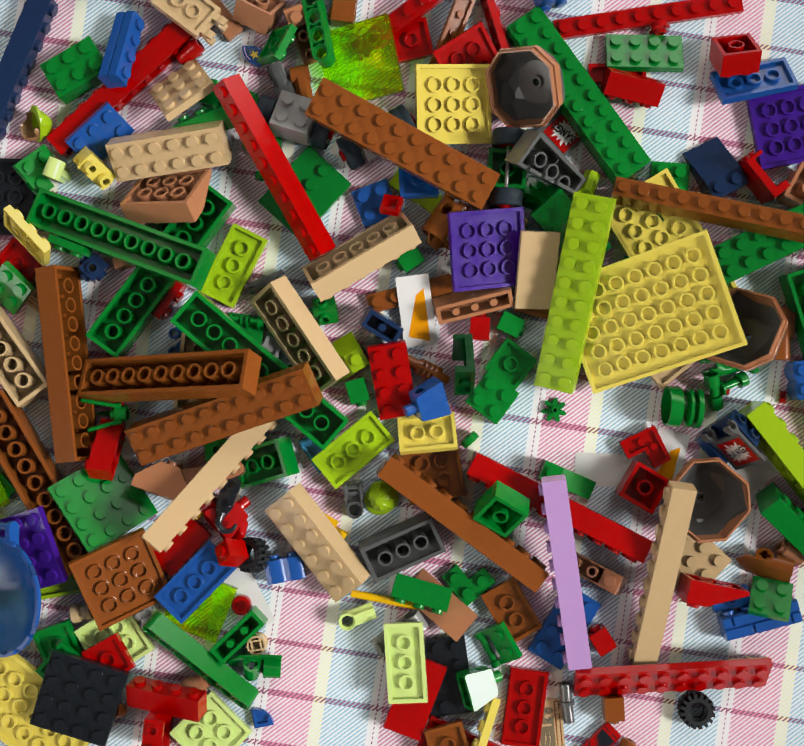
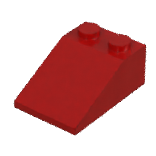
(706, 592)

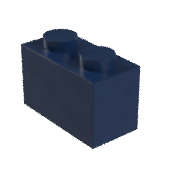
(380, 325)

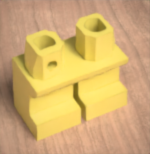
(94, 168)

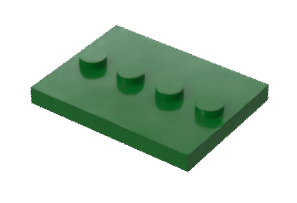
(320, 181)

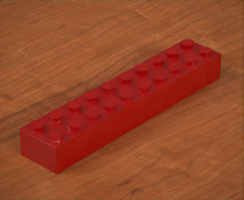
(584, 520)

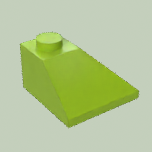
(351, 354)

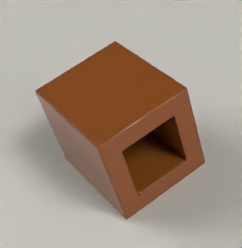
(613, 708)

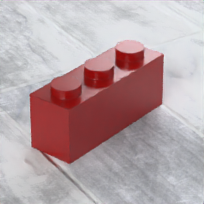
(632, 87)
(105, 451)

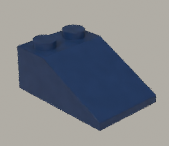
(715, 168)

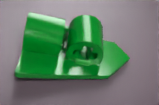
(267, 664)

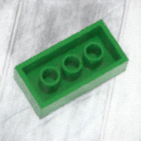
(554, 214)

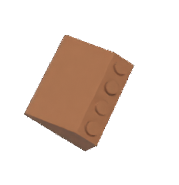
(168, 197)

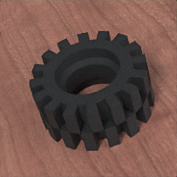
(260, 555)
(704, 717)

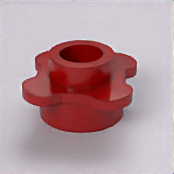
(659, 27)

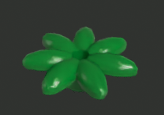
(551, 406)

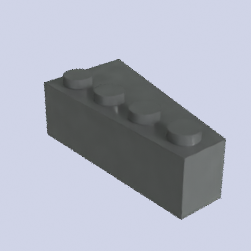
(543, 160)

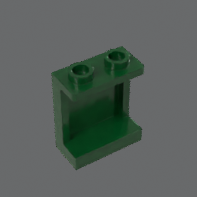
(464, 375)

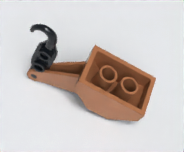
(170, 479)

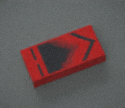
(604, 736)

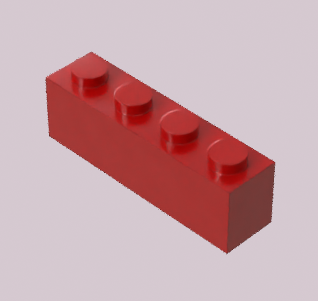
(166, 698)

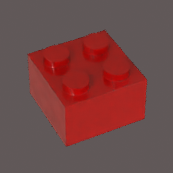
(735, 55)
(642, 486)

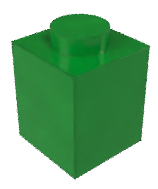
(409, 261)
(510, 325)
(357, 391)

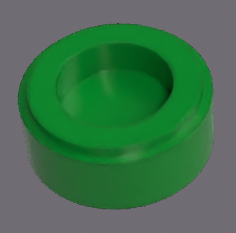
(469, 439)

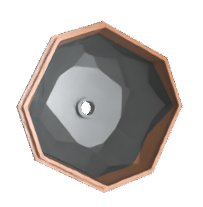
(514, 86)
(764, 322)
(723, 500)

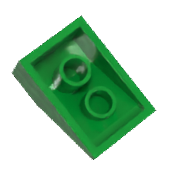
(269, 462)

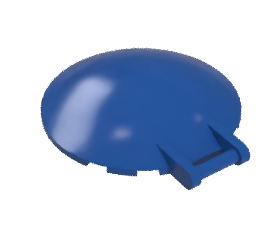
(18, 593)

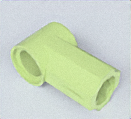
(57, 170)
(359, 615)

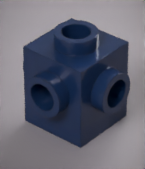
(101, 267)

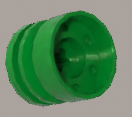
(682, 407)

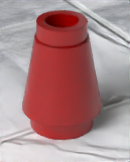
(190, 51)

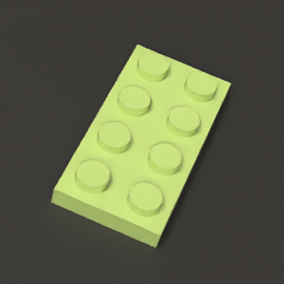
(405, 662)

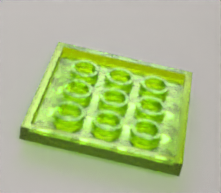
(366, 59)

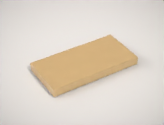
(536, 269)

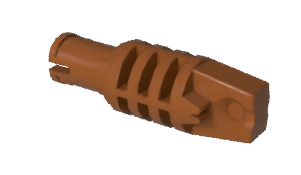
(427, 369)

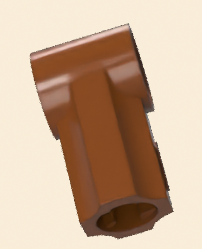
(301, 80)

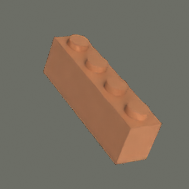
(471, 303)

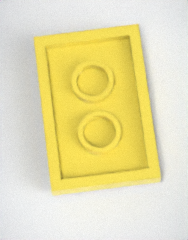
(27, 235)
(426, 436)

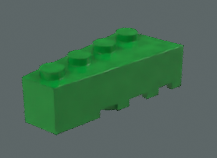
(782, 514)

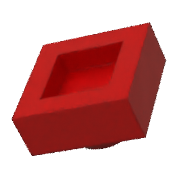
(391, 205)

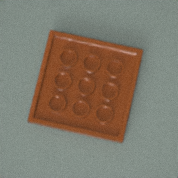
(119, 578)

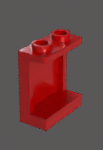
(759, 181)
(157, 730)

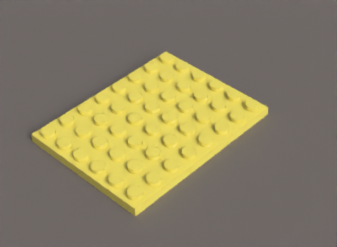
(659, 313)

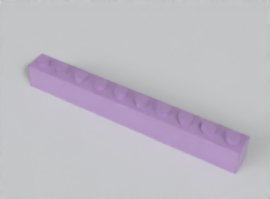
(566, 571)

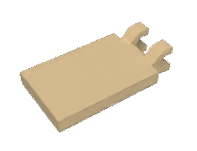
(193, 16)

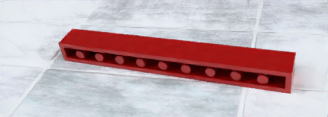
(147, 66)
(273, 166)

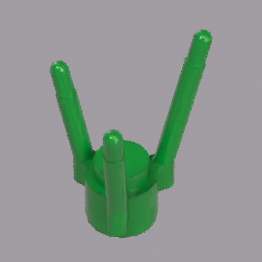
(118, 413)

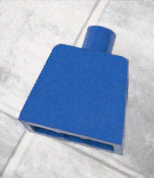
(428, 401)

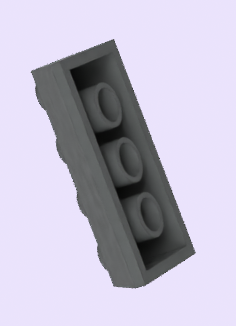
(401, 546)

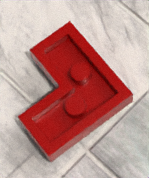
(648, 441)

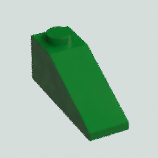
(575, 483)

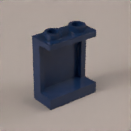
(749, 432)

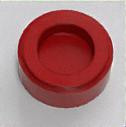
(241, 604)

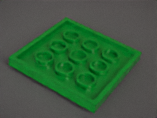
(101, 508)

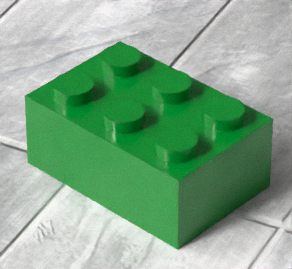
(74, 70)

